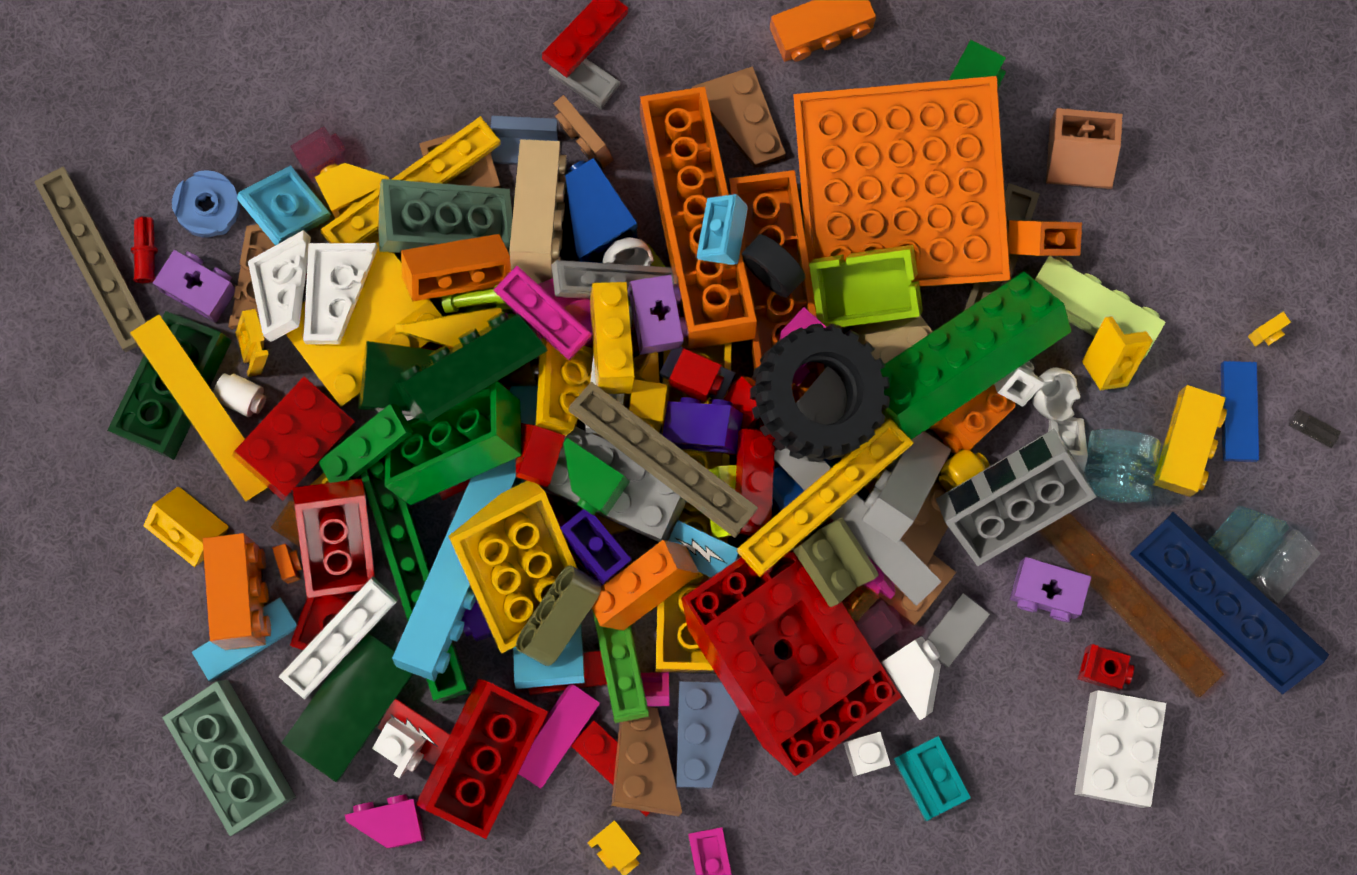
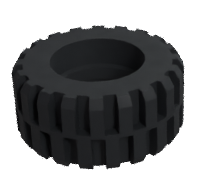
(855, 368)

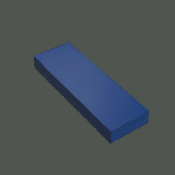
(1240, 426)

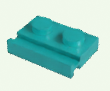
(931, 778)

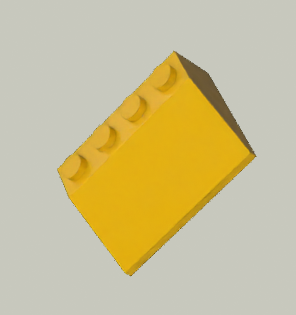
(379, 308)
(512, 558)

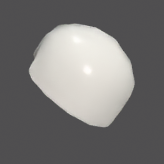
(628, 252)
(1056, 395)

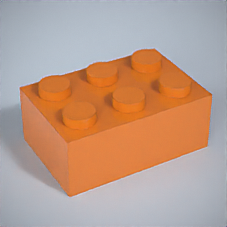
(235, 591)

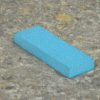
(217, 661)

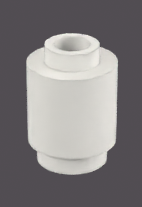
(240, 394)

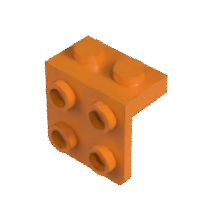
(973, 420)

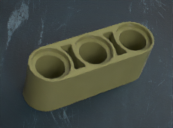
(558, 615)

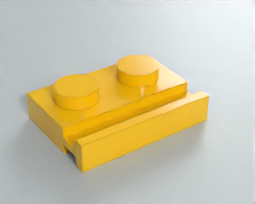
(251, 342)

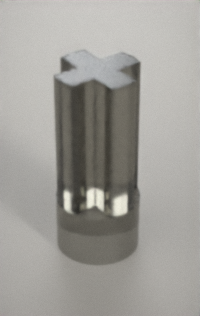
(1314, 428)

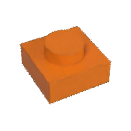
(288, 563)

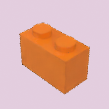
(1044, 238)

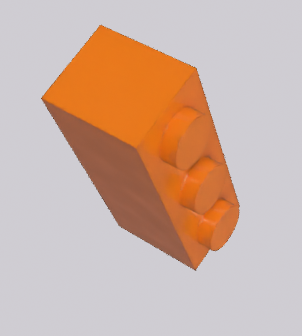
(820, 25)
(455, 267)
(644, 585)

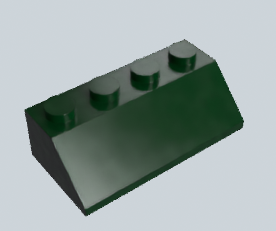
(468, 366)

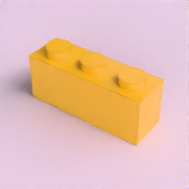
(612, 337)
(1190, 441)

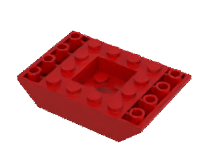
(824, 684)

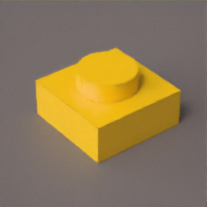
(1270, 331)

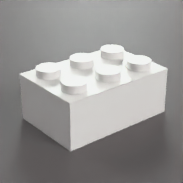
(1120, 749)

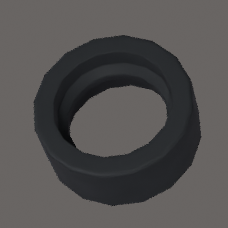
(773, 265)

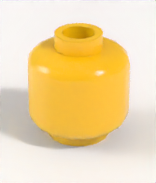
(961, 468)

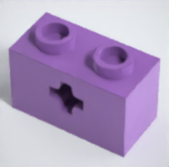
(206, 300)
(650, 332)
(1068, 584)

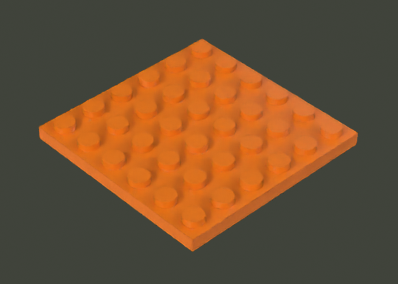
(907, 171)

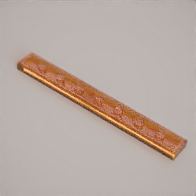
(1133, 604)

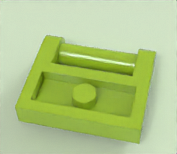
(474, 301)

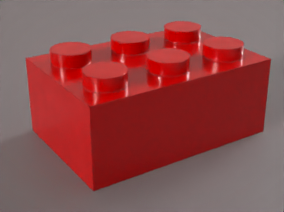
(293, 438)
(333, 537)

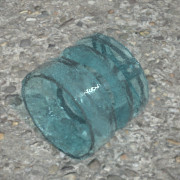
(1121, 463)

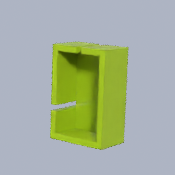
(866, 287)

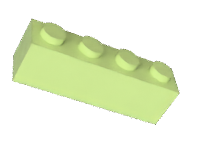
(1090, 302)

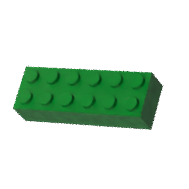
(972, 353)

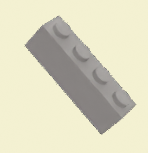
(905, 486)

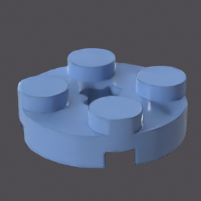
(195, 189)

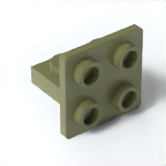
(835, 561)

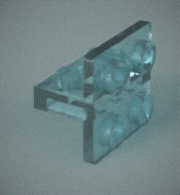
(1248, 539)

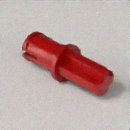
(144, 250)

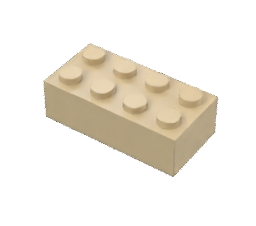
(538, 208)

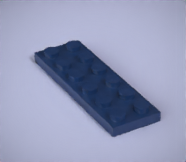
(1229, 604)

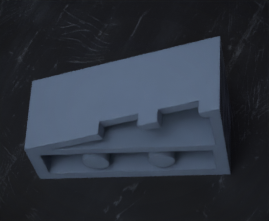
(704, 729)

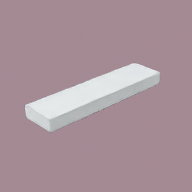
(338, 638)

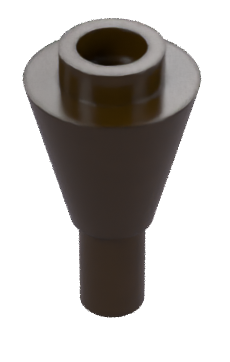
(524, 376)

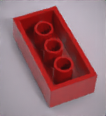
(481, 758)

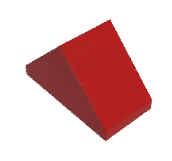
(539, 454)

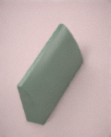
(439, 213)
(228, 757)

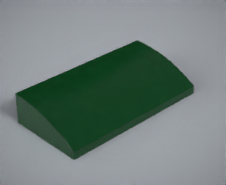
(381, 369)
(148, 409)
(347, 708)

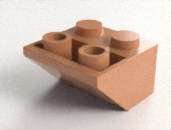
(1083, 148)

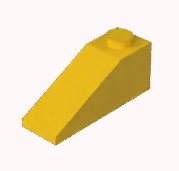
(448, 328)

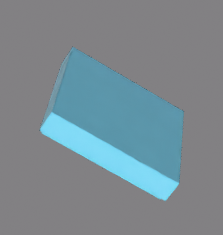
(283, 205)
(565, 670)

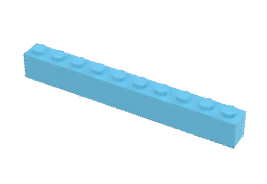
(447, 589)

